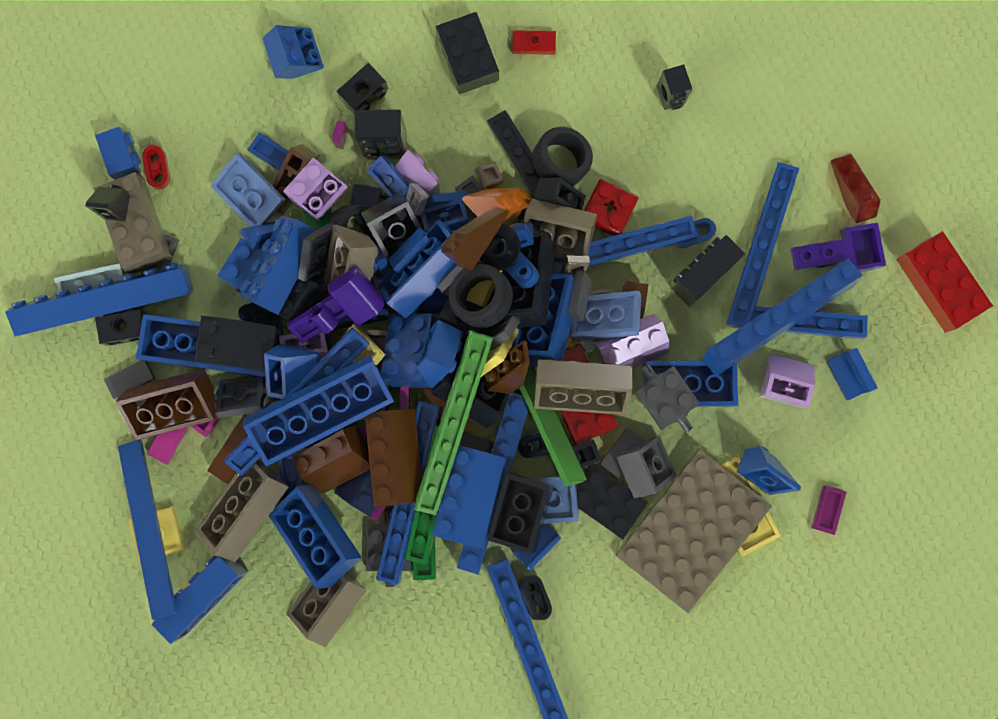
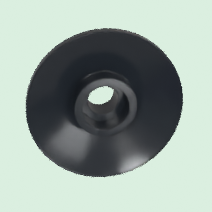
(510, 254)
(253, 313)

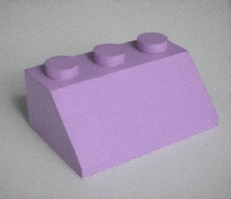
(635, 350)

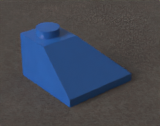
(766, 472)

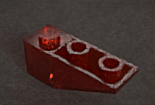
(856, 189)

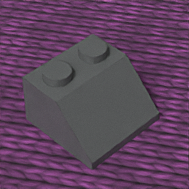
(646, 467)

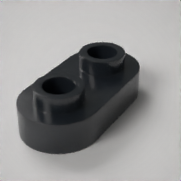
(536, 441)
(535, 597)

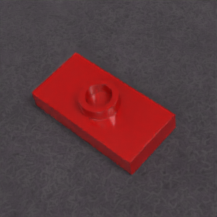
(534, 42)

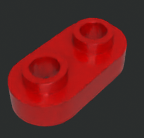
(157, 168)

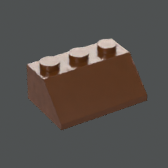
(334, 460)

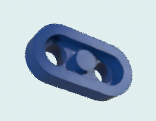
(706, 223)
(518, 270)

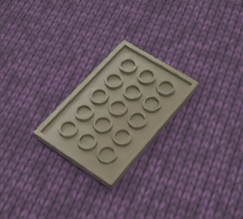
(693, 530)

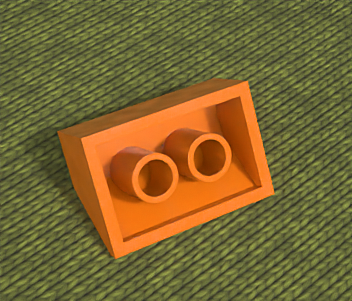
(512, 199)

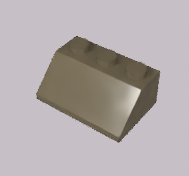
(566, 226)
(347, 251)
(324, 610)

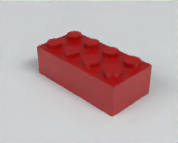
(944, 282)
(585, 425)

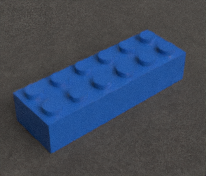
(175, 343)
(317, 410)

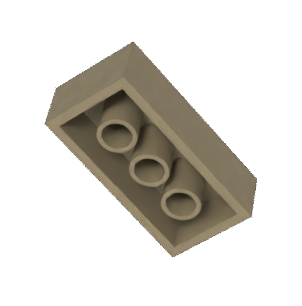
(141, 238)
(583, 387)
(241, 510)

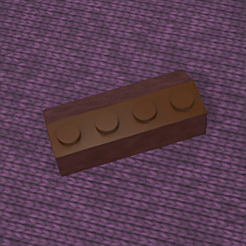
(168, 404)
(394, 456)

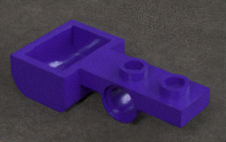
(858, 243)
(349, 295)

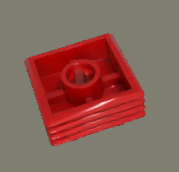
(622, 202)

